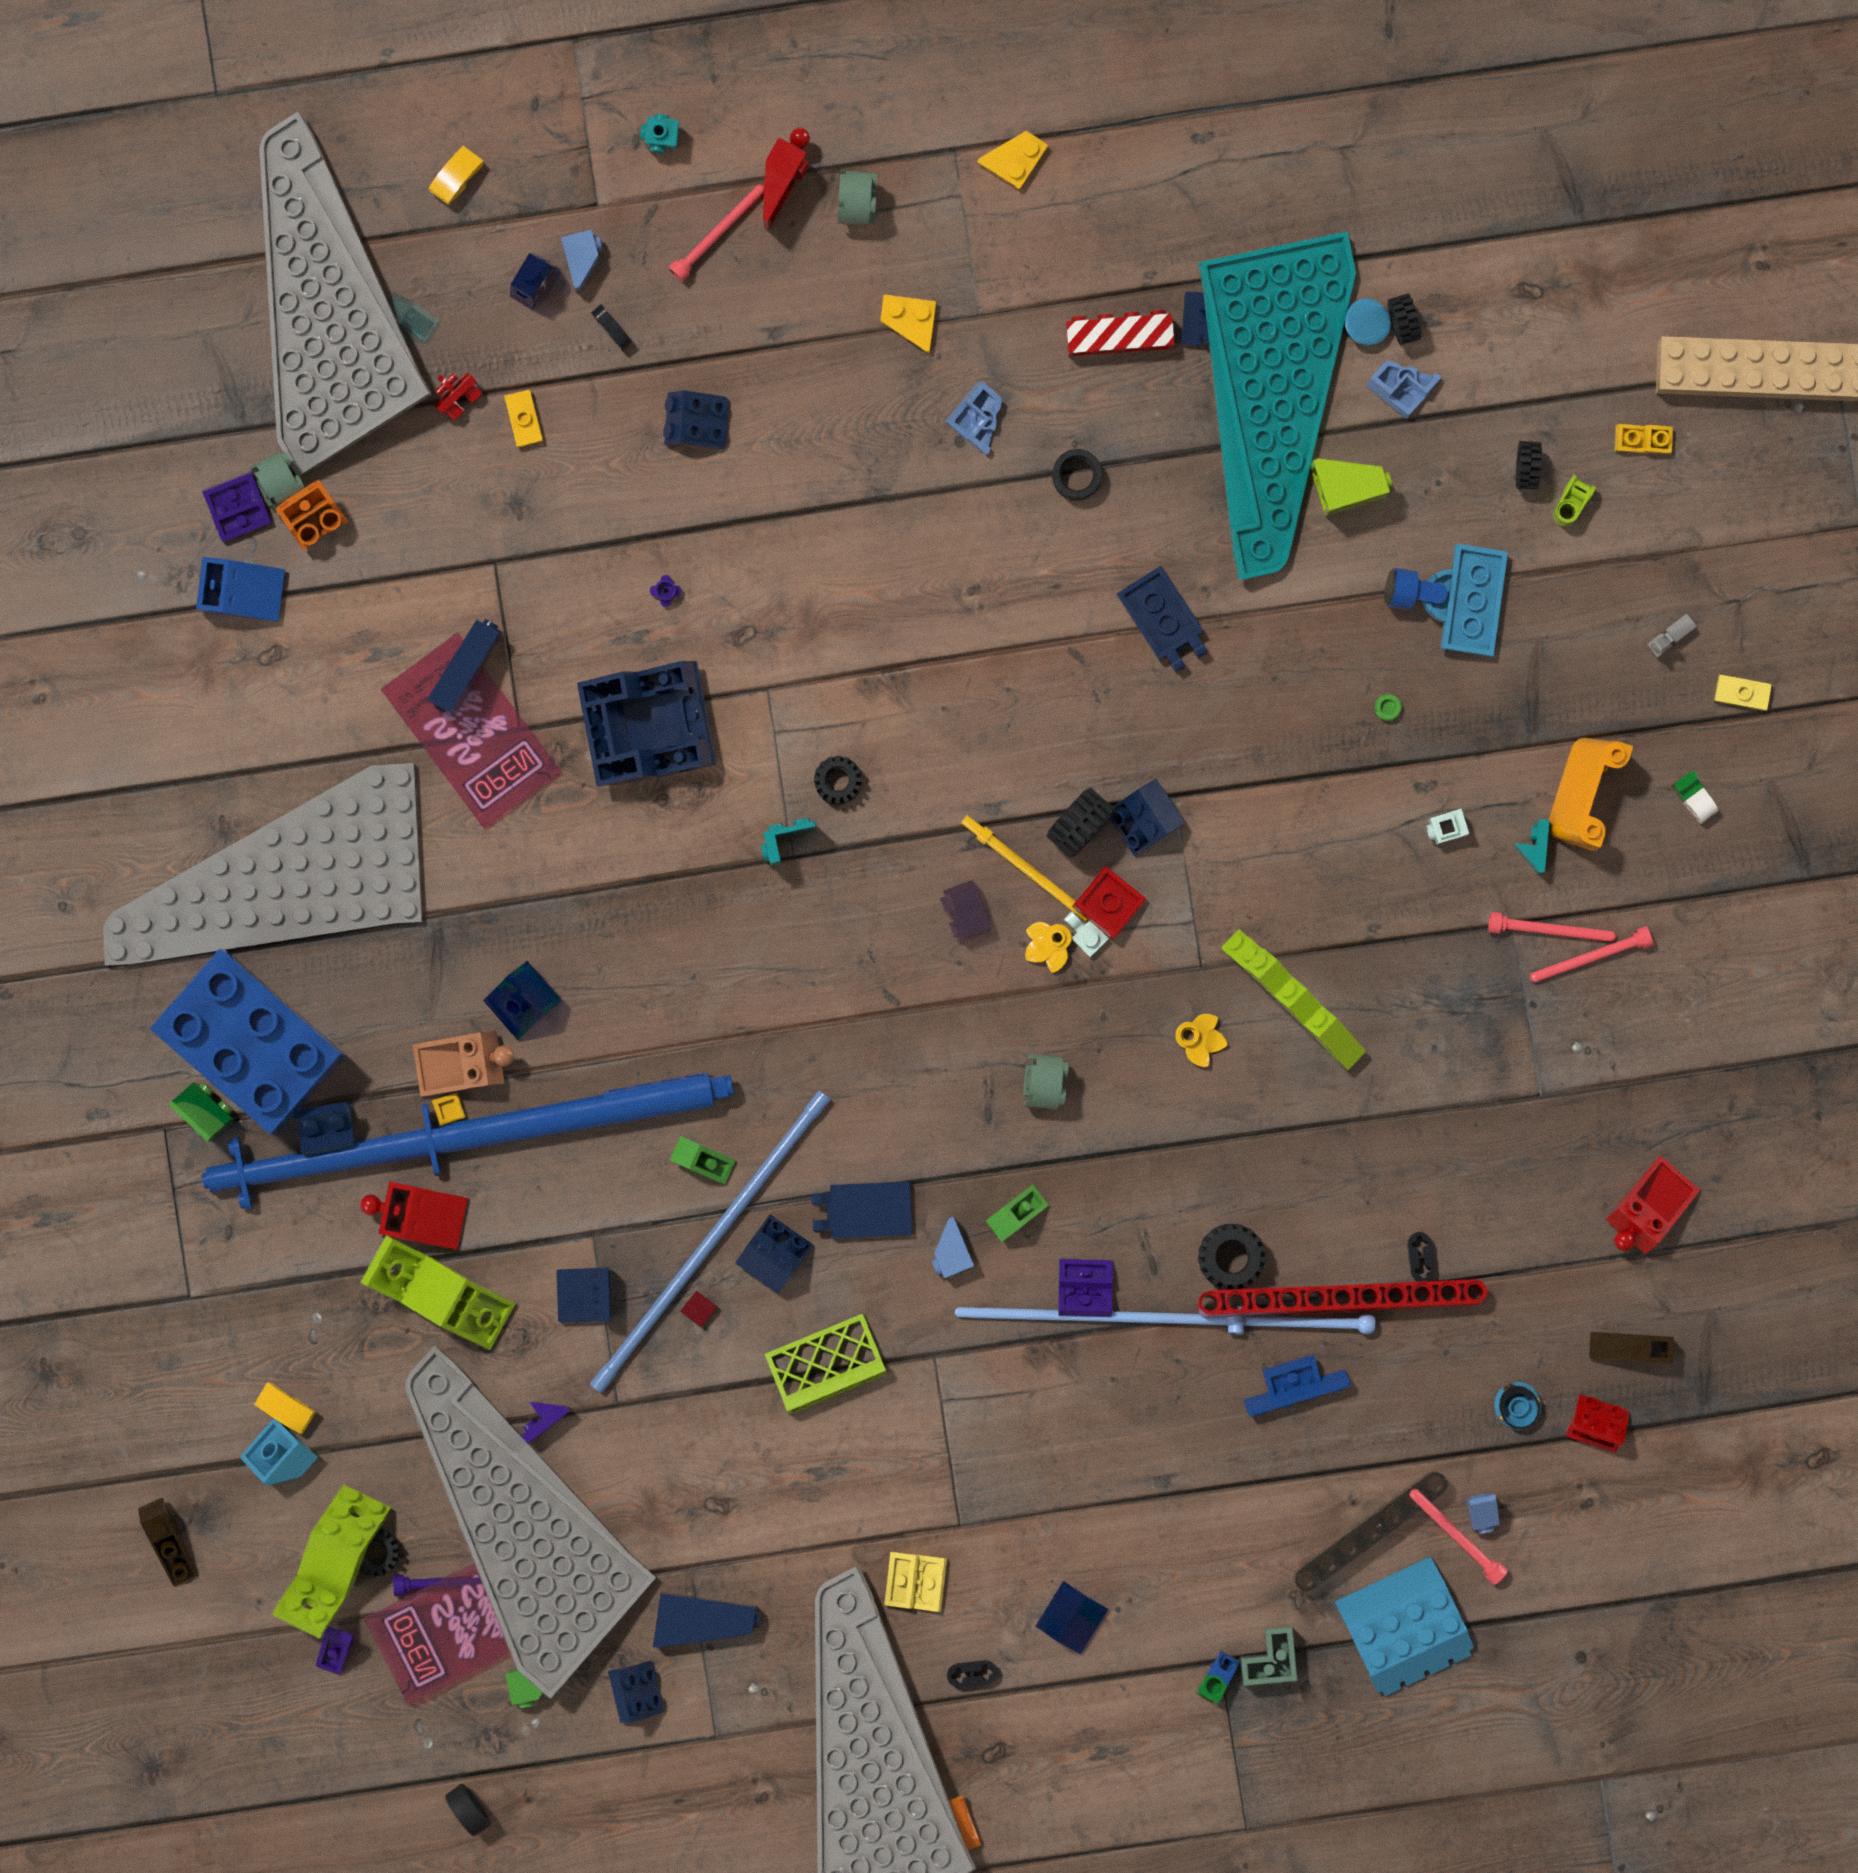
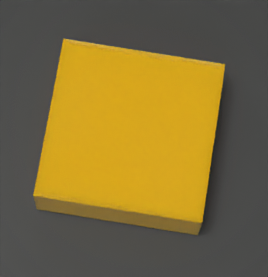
(448, 1109)

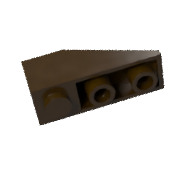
(1631, 1347)
(166, 1541)

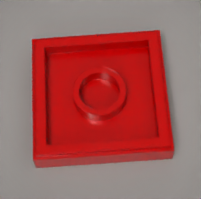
(1109, 902)

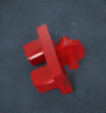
(447, 403)

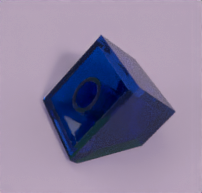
(522, 1000)

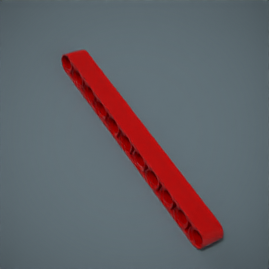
(1353, 1292)

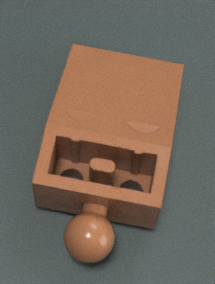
(460, 1063)

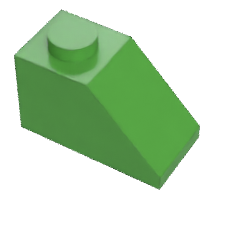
(702, 1160)
(1017, 1213)
(521, 1690)

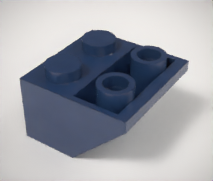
(1145, 817)
(774, 1253)

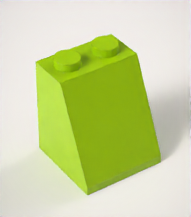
(1348, 484)

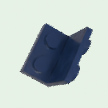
(584, 1295)

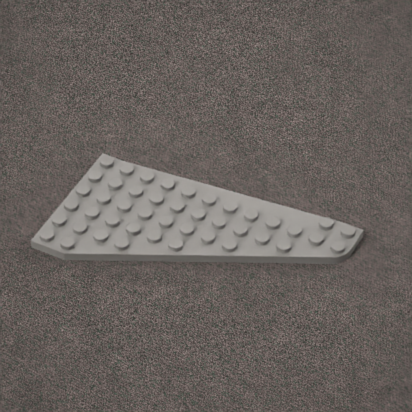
(332, 331)
(312, 872)
(538, 1549)
(875, 1773)

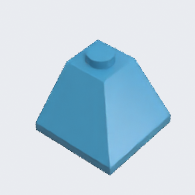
(278, 1454)

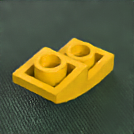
(454, 175)
(1643, 439)
(284, 1408)

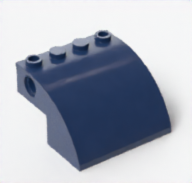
(646, 723)

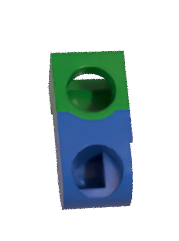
(1217, 1678)

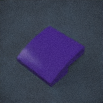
(236, 506)
(1085, 1287)

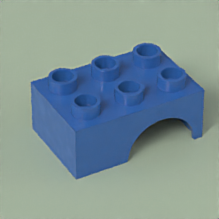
(248, 1042)

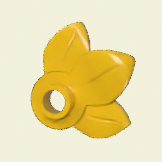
(1045, 947)
(1204, 1039)

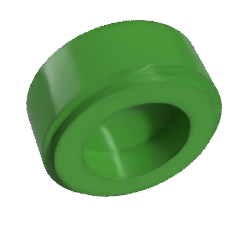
(1387, 707)

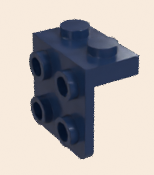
(696, 419)

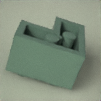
(1276, 1664)

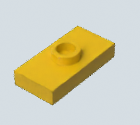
(523, 418)

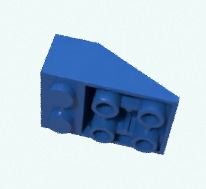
(240, 589)

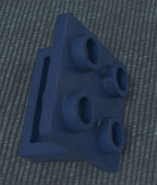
(1194, 320)
(325, 1128)
(636, 1692)

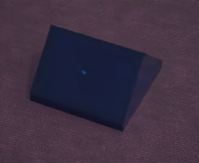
(1071, 1617)

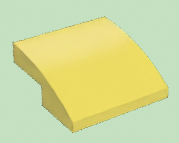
(915, 1581)

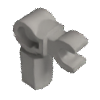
(1672, 634)

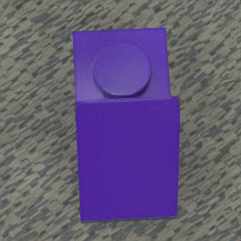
(549, 1415)
(334, 1650)

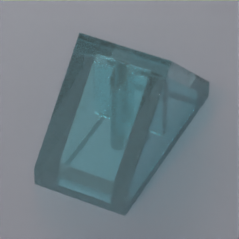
(412, 317)

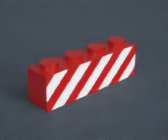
(1119, 334)

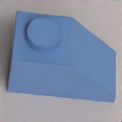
(582, 256)
(951, 1252)
(1482, 1512)

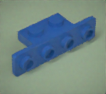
(1294, 1383)

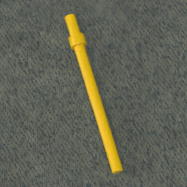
(985, 835)

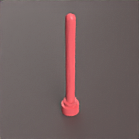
(681, 268)
(1499, 923)
(1641, 938)
(1493, 1570)

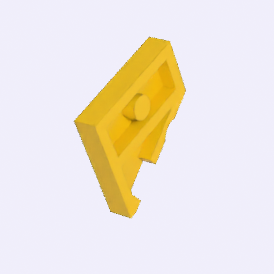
(1015, 159)
(910, 319)

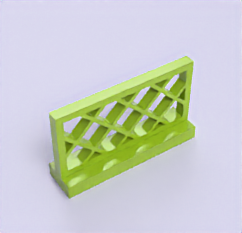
(833, 1386)

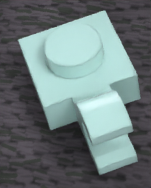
(1087, 936)

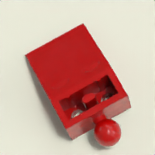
(782, 170)
(1651, 1207)
(423, 1215)

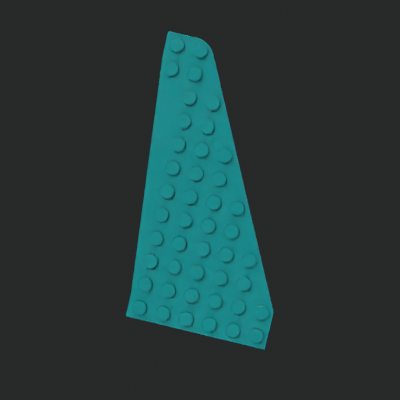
(1272, 355)

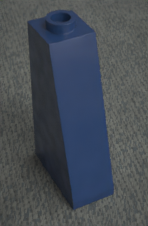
(465, 667)
(696, 1619)

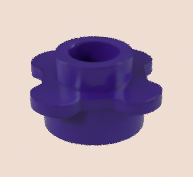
(665, 583)

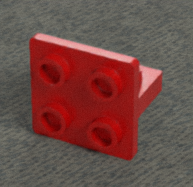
(1598, 1423)

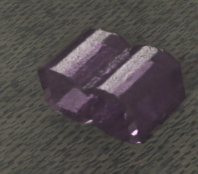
(966, 911)

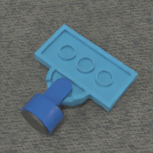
(1461, 598)

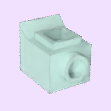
(1434, 830)

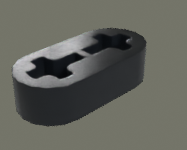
(611, 327)
(1414, 1257)
(972, 1680)

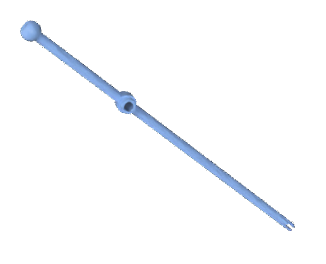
(1235, 1324)

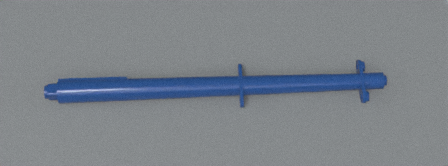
(611, 1108)

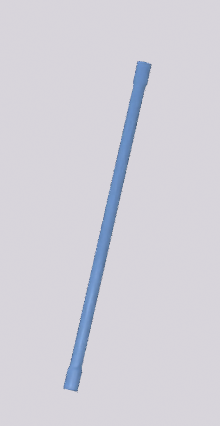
(610, 1370)

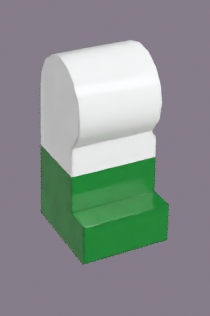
(1695, 797)

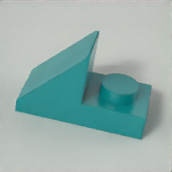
(1536, 854)

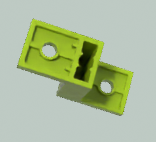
(438, 1292)
(331, 1561)

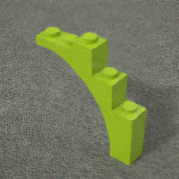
(1294, 998)

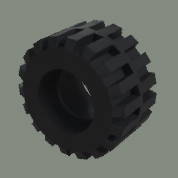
(1080, 822)
(1251, 1243)

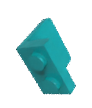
(770, 849)

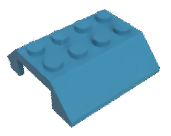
(1405, 1626)

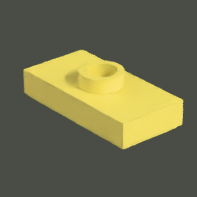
(1742, 692)

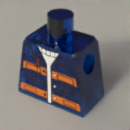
(532, 280)

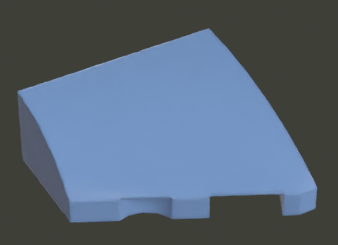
(1402, 386)
(976, 416)

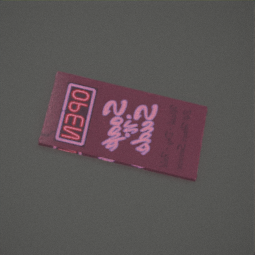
(482, 750)
(438, 1634)

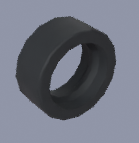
(1074, 455)
(468, 1810)

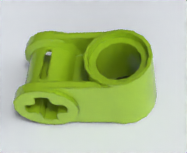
(1574, 497)

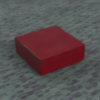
(698, 1308)

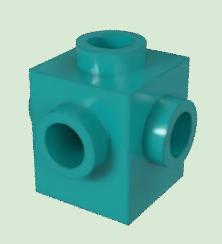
(663, 142)

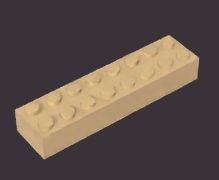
(1757, 368)

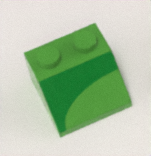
(202, 1111)

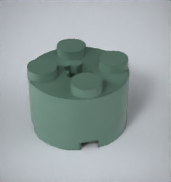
(857, 197)
(276, 479)
(1044, 1081)

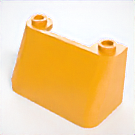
(1571, 808)

